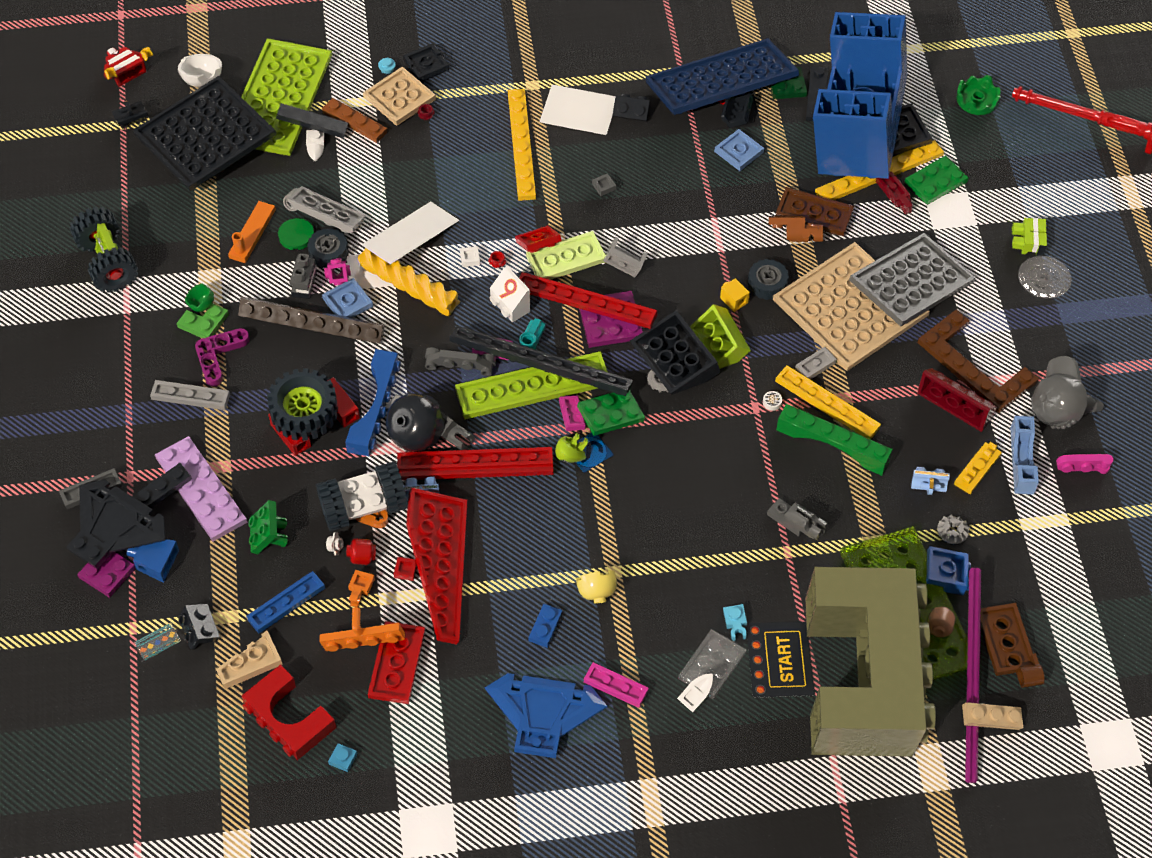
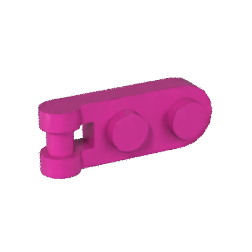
(1085, 463)

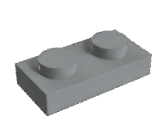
(816, 363)

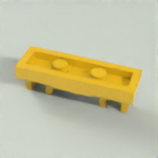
(978, 467)

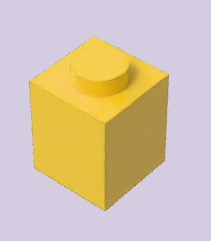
(734, 294)

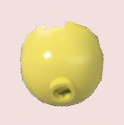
(597, 586)

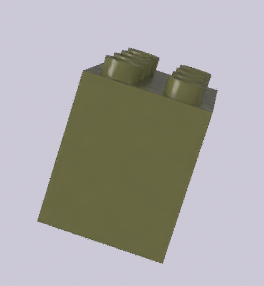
(888, 706)

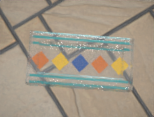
(157, 641)

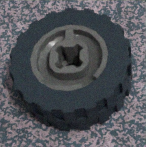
(329, 238)
(776, 280)

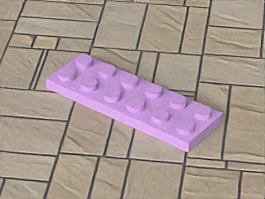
(205, 492)

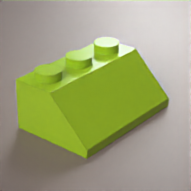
(720, 336)

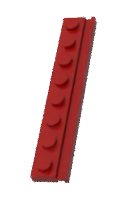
(475, 463)

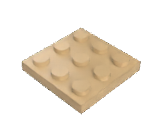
(399, 96)

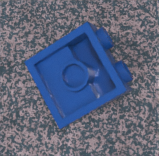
(948, 570)

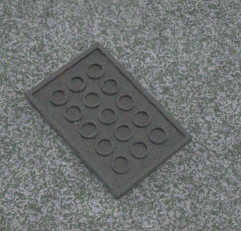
(912, 279)

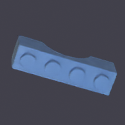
(1022, 439)

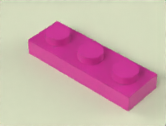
(616, 685)

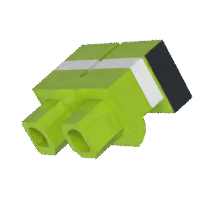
(1032, 237)

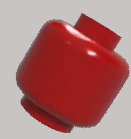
(361, 551)

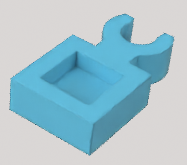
(735, 619)

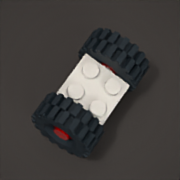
(362, 495)

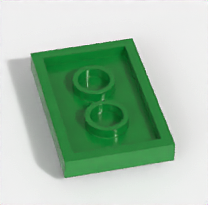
(936, 180)
(610, 412)

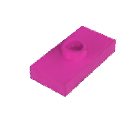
(571, 415)

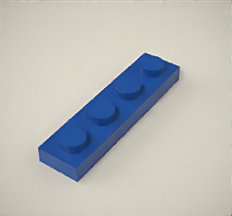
(285, 602)

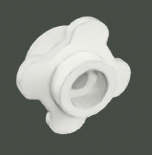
(334, 543)

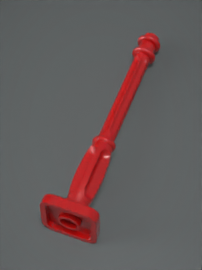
(1102, 118)

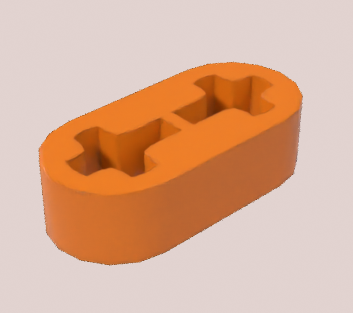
(371, 519)

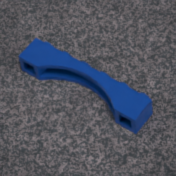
(363, 433)

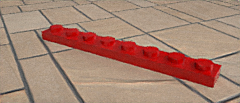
(589, 301)

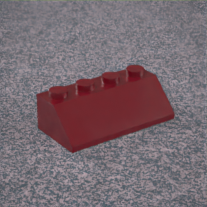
(956, 399)

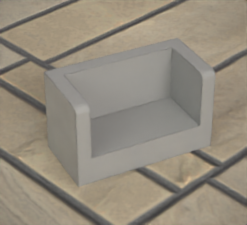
(623, 259)

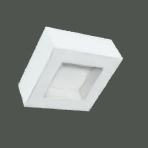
(469, 256)

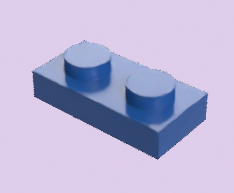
(545, 625)

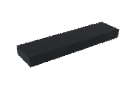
(312, 120)

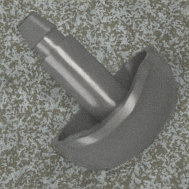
(1061, 396)

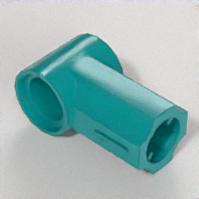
(532, 334)

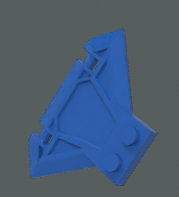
(543, 710)

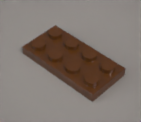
(816, 209)

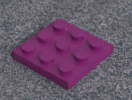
(605, 330)

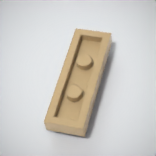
(992, 716)

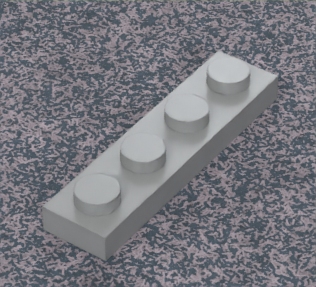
(190, 395)

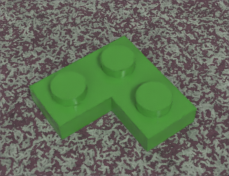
(206, 325)

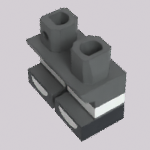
(303, 276)

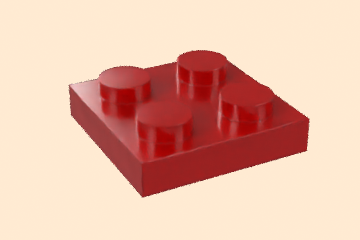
(538, 238)

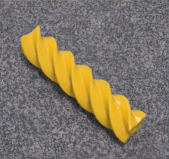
(406, 280)

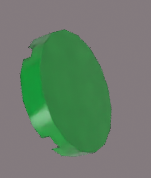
(295, 233)

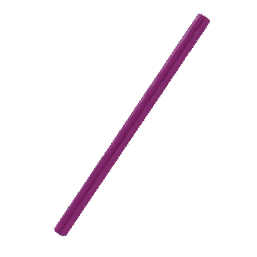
(973, 667)

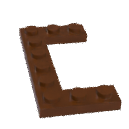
(936, 344)

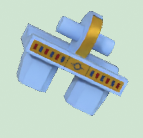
(930, 480)

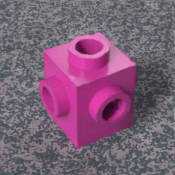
(340, 278)

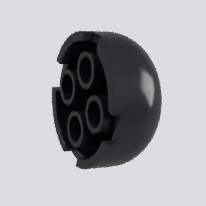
(414, 422)

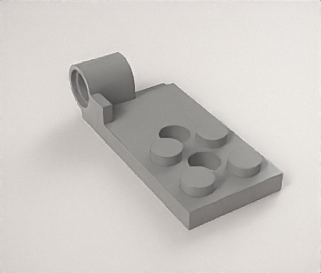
(324, 209)

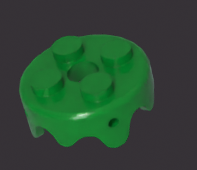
(983, 89)

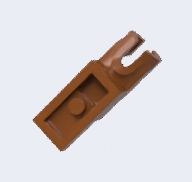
(797, 229)

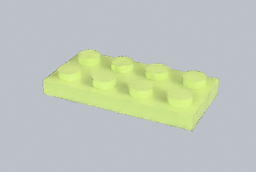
(567, 256)

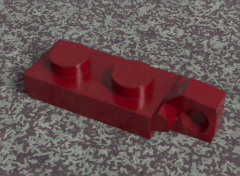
(896, 192)

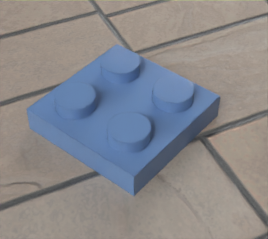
(739, 150)
(347, 299)

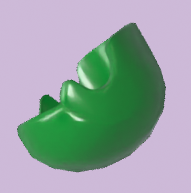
(199, 298)

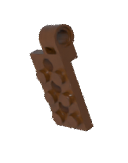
(1029, 670)

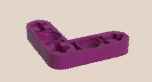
(213, 348)

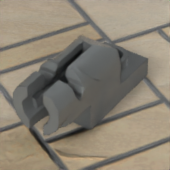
(451, 429)
(797, 519)

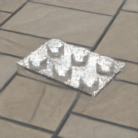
(716, 657)

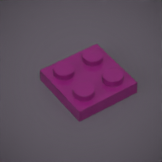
(108, 575)

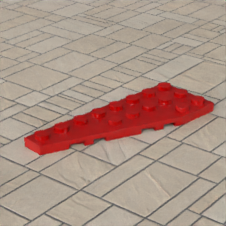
(438, 542)

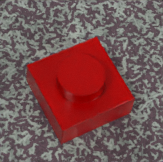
(405, 568)

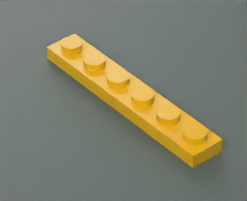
(828, 402)

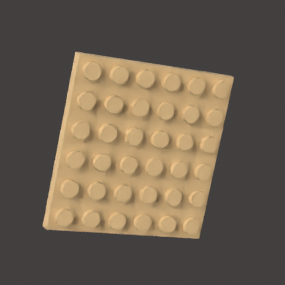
(838, 312)

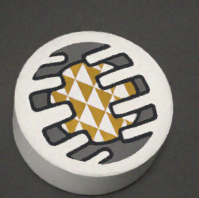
(772, 400)

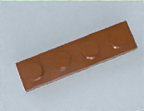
(355, 120)

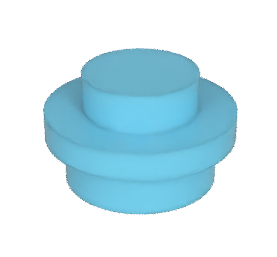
(386, 65)

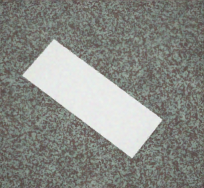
(410, 232)

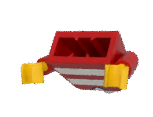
(125, 64)

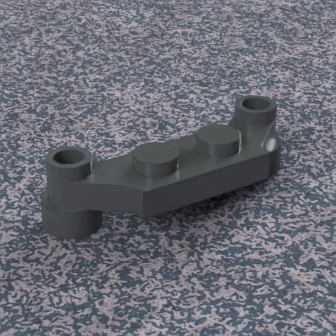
(464, 360)

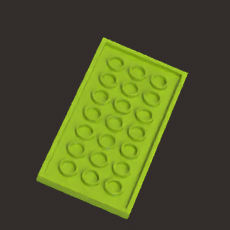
(287, 76)

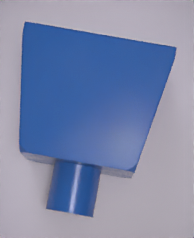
(155, 558)

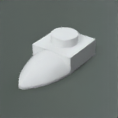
(315, 143)
(696, 692)

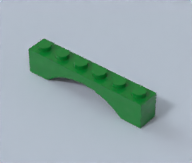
(805, 425)

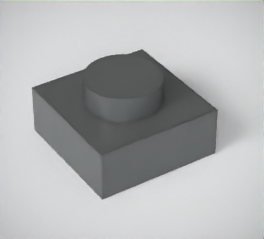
(604, 184)

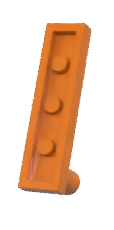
(246, 240)

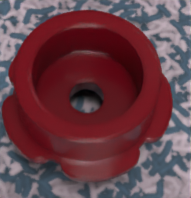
(426, 111)

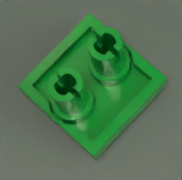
(264, 528)

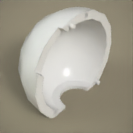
(199, 69)

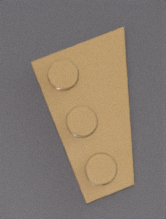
(251, 662)

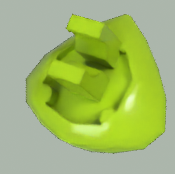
(569, 450)

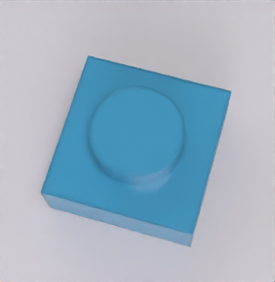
(342, 757)

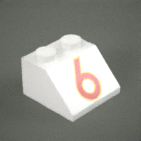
(510, 295)

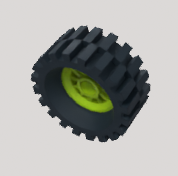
(300, 391)

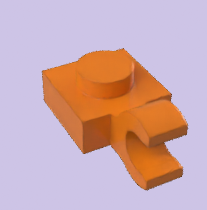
(360, 584)

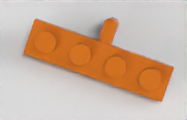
(361, 636)

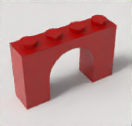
(346, 414)
(295, 738)

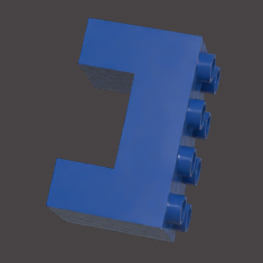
(864, 97)

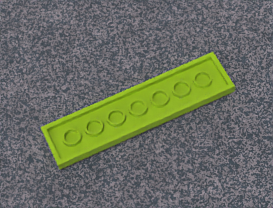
(521, 388)

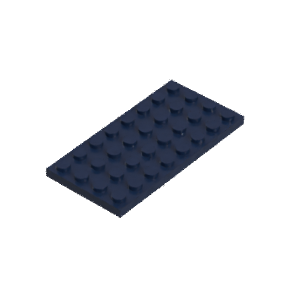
(721, 76)

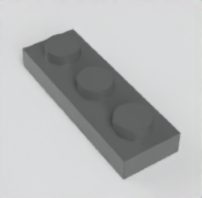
(71, 494)

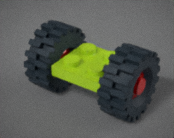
(113, 266)

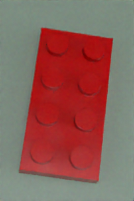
(397, 666)

